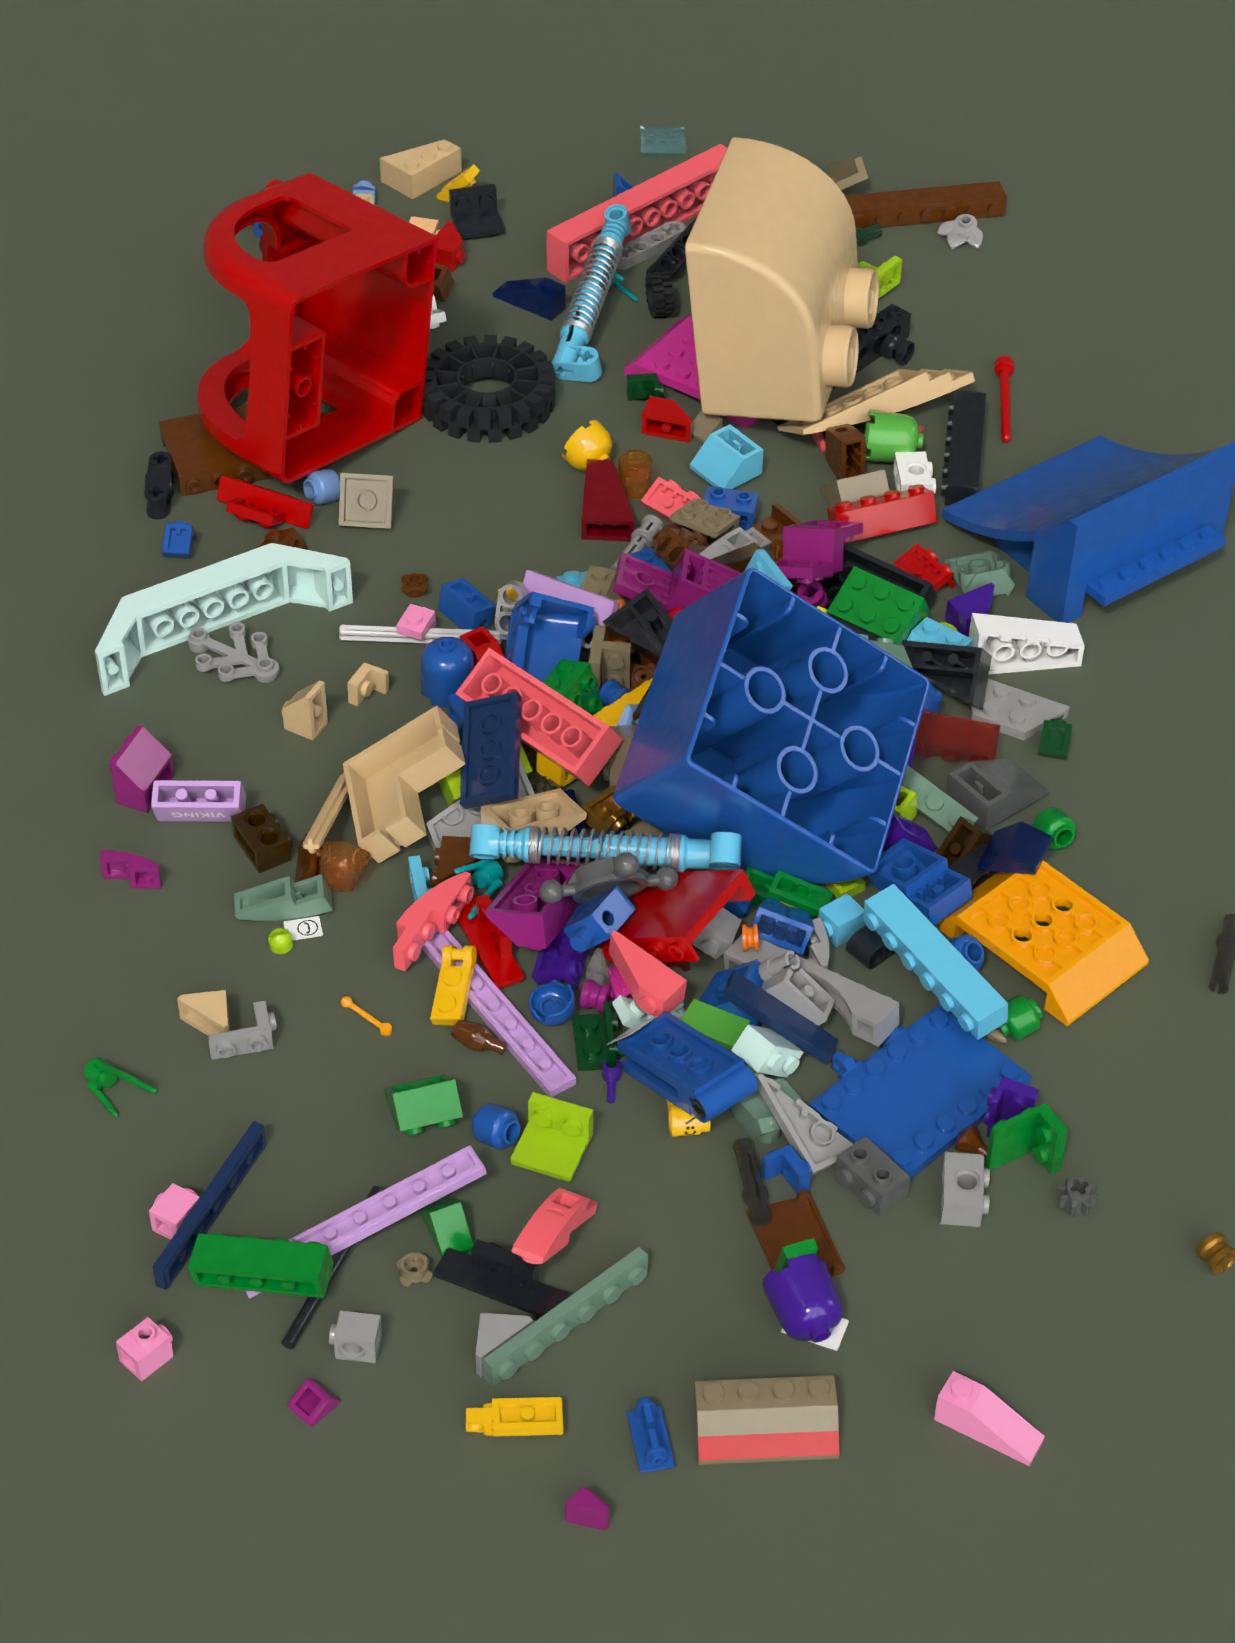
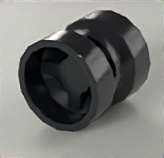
(896, 348)

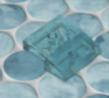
(662, 139)

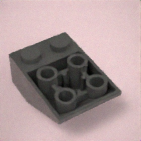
(993, 789)

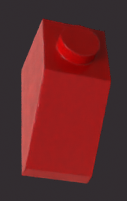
(450, 247)
(666, 420)

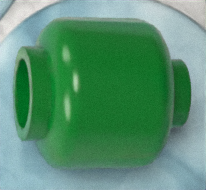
(1058, 825)
(1023, 1018)

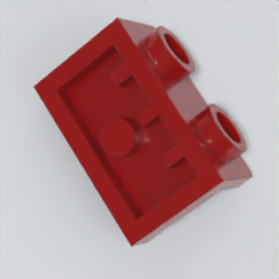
(924, 565)

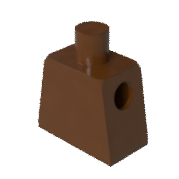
(845, 445)

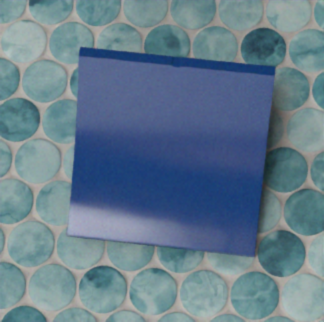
(1103, 520)

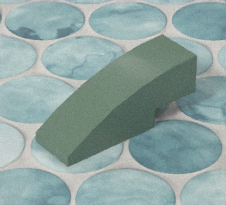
(284, 900)

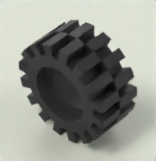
(659, 294)

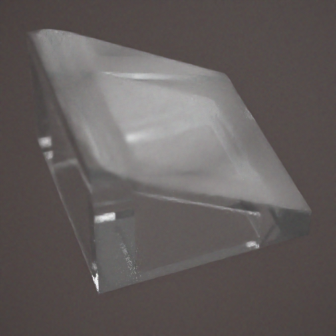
(597, 968)

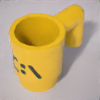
(684, 1124)

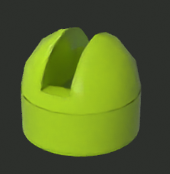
(280, 940)

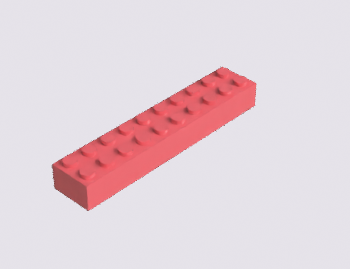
(662, 199)

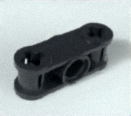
(159, 485)

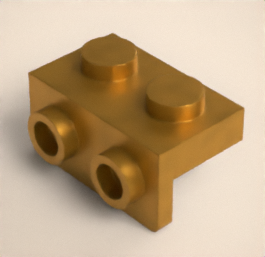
(605, 813)

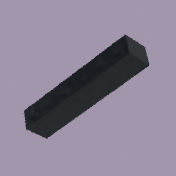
(963, 446)

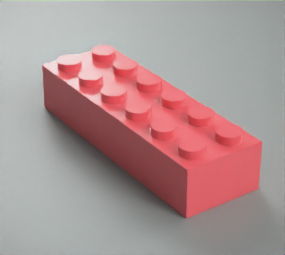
(548, 719)

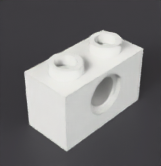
(913, 469)

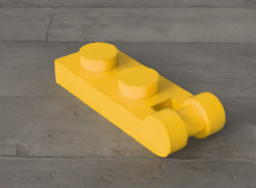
(453, 985)

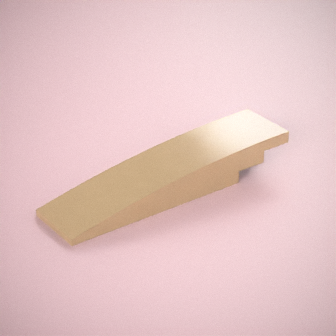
(888, 394)

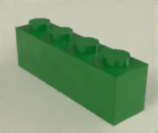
(261, 1265)

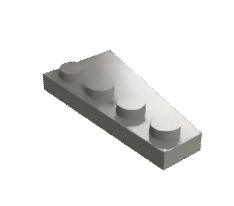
(458, 821)

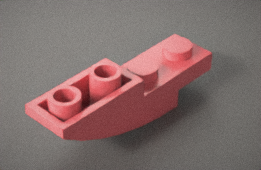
(428, 914)
(552, 1224)

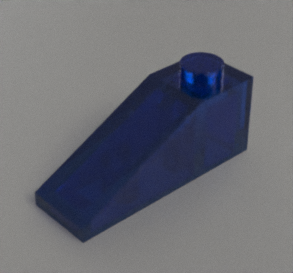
(534, 295)

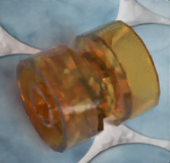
(635, 473)

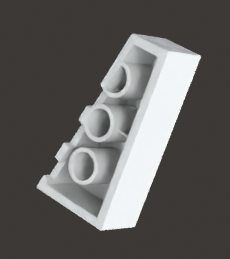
(1026, 643)

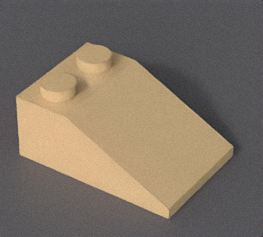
(542, 809)

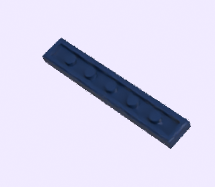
(209, 1205)

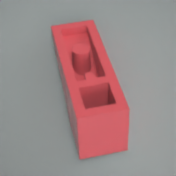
(648, 980)

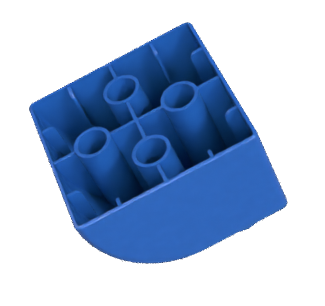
(774, 732)

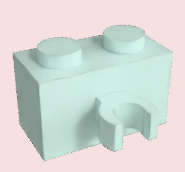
(767, 1052)

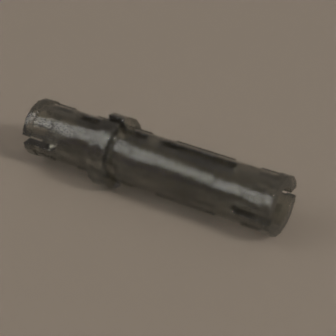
(1224, 957)
(754, 1191)

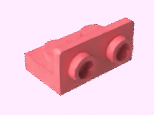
(666, 497)

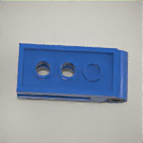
(686, 1067)

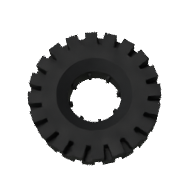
(506, 411)

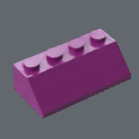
(522, 912)

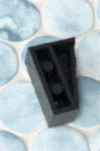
(952, 668)

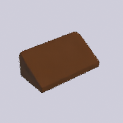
(306, 863)

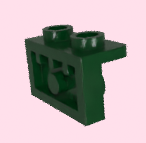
(591, 1038)

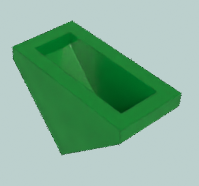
(447, 1226)

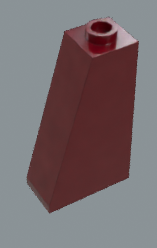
(605, 504)

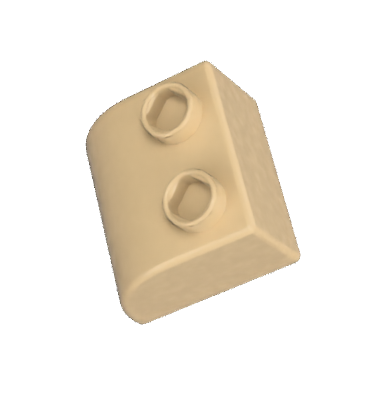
(775, 287)

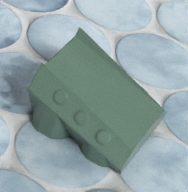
(980, 569)
(757, 1117)

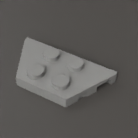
(1016, 710)

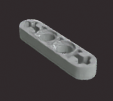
(665, 233)

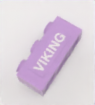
(197, 800)

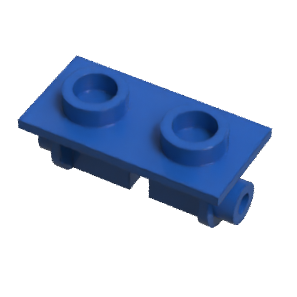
(650, 1437)

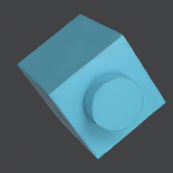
(842, 919)

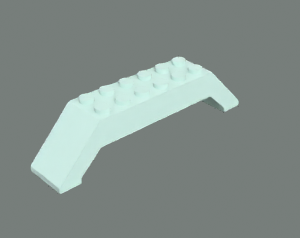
(215, 599)

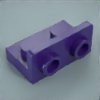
(560, 962)
(1008, 1101)

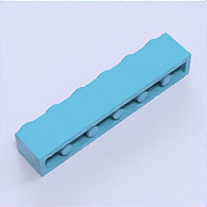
(935, 962)

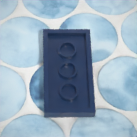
(491, 750)

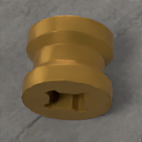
(1216, 1252)

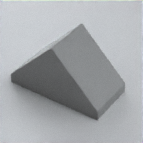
(494, 1332)

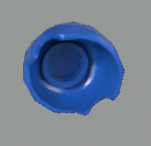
(552, 1003)

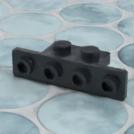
(499, 1276)

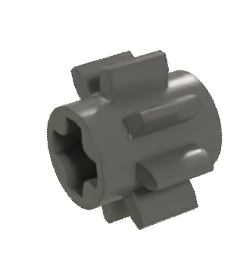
(1077, 1196)

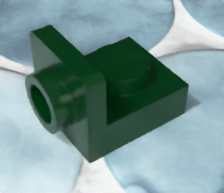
(643, 386)
(1055, 739)

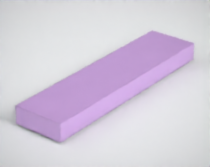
(556, 588)

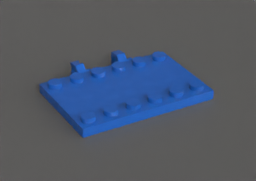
(916, 1090)

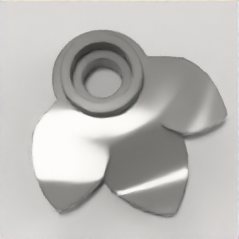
(962, 230)

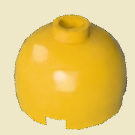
(586, 444)

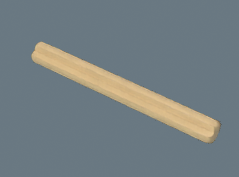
(327, 815)

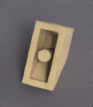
(306, 711)

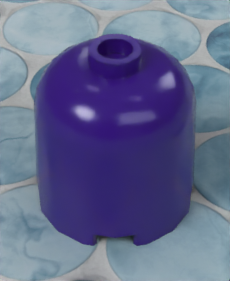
(804, 1298)

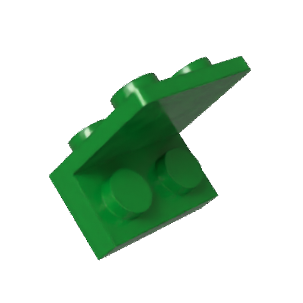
(1032, 1131)

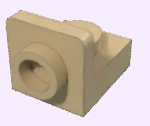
(364, 681)

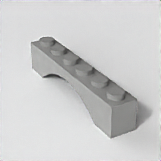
(865, 1010)

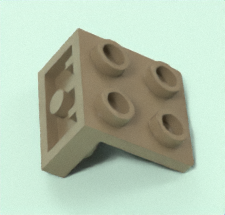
(706, 518)

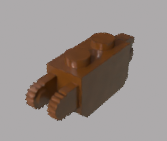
(673, 543)

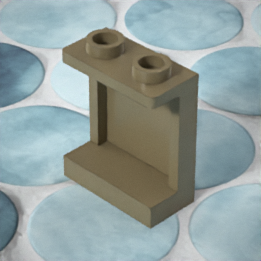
(848, 172)

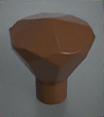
(970, 1141)

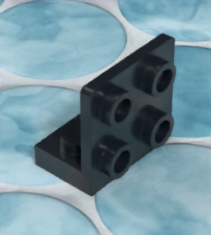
(475, 211)

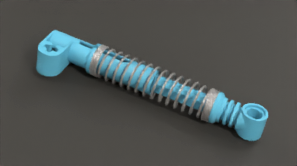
(572, 358)
(674, 851)

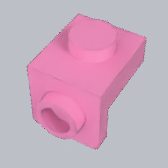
(416, 622)

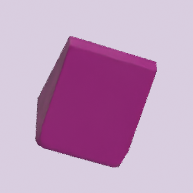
(312, 1402)
(587, 1510)

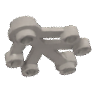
(263, 668)

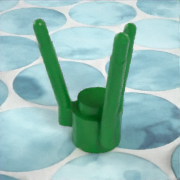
(104, 1075)

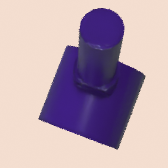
(611, 1076)

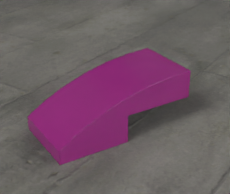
(122, 865)

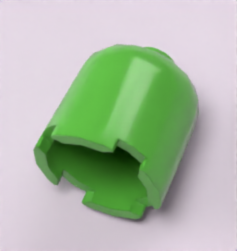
(891, 434)

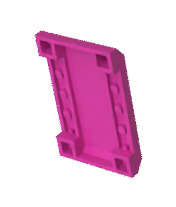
(675, 363)

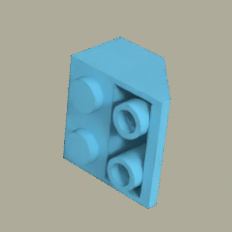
(728, 459)

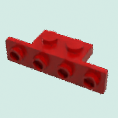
(262, 504)
(491, 944)

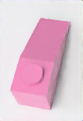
(986, 1418)

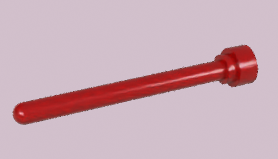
(1004, 369)

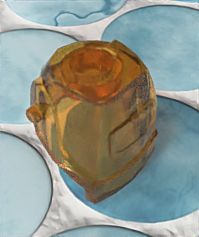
(342, 864)

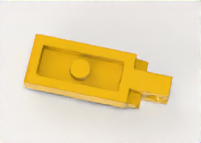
(517, 1417)

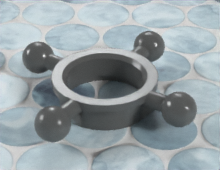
(604, 874)

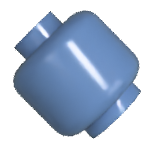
(322, 487)

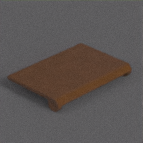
(796, 1222)

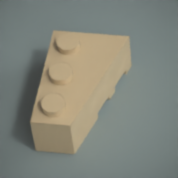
(421, 168)

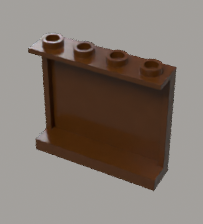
(200, 458)

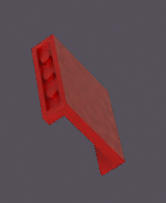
(672, 919)

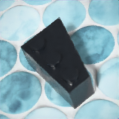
(642, 624)

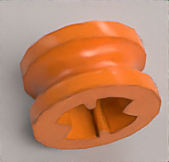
(750, 937)

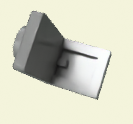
(247, 1039)

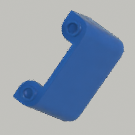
(545, 632)

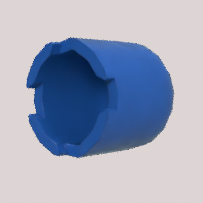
(444, 668)

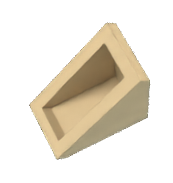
(205, 1011)

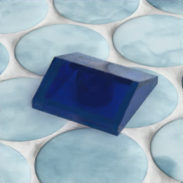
(1016, 849)

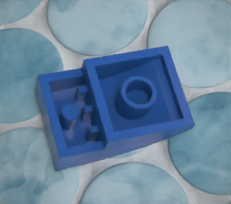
(923, 879)

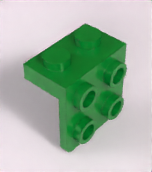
(576, 683)

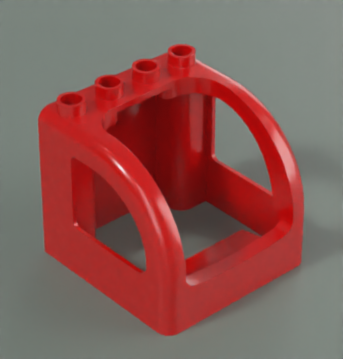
(332, 320)

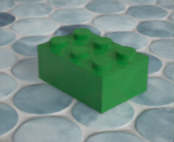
(878, 606)

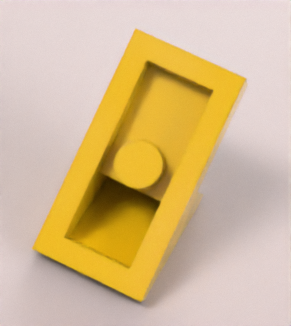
(464, 180)

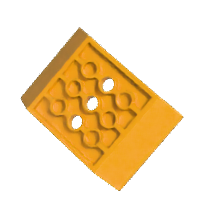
(1072, 959)

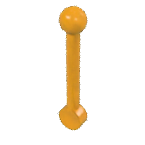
(385, 1028)

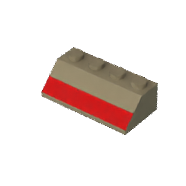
(766, 1419)

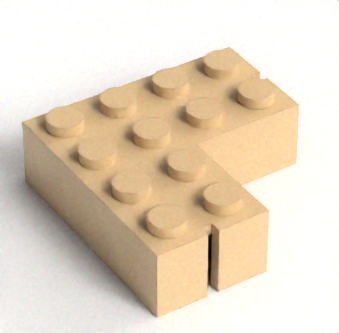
(391, 773)

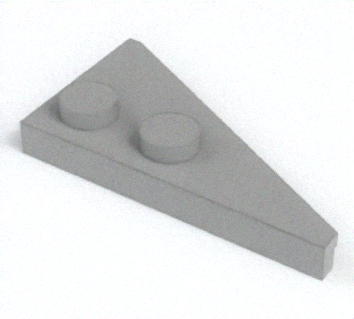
(803, 1127)

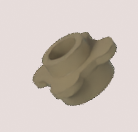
(411, 1262)

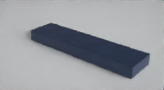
(780, 1017)

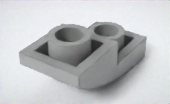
(819, 944)

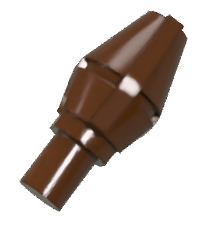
(477, 1037)

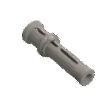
(643, 536)

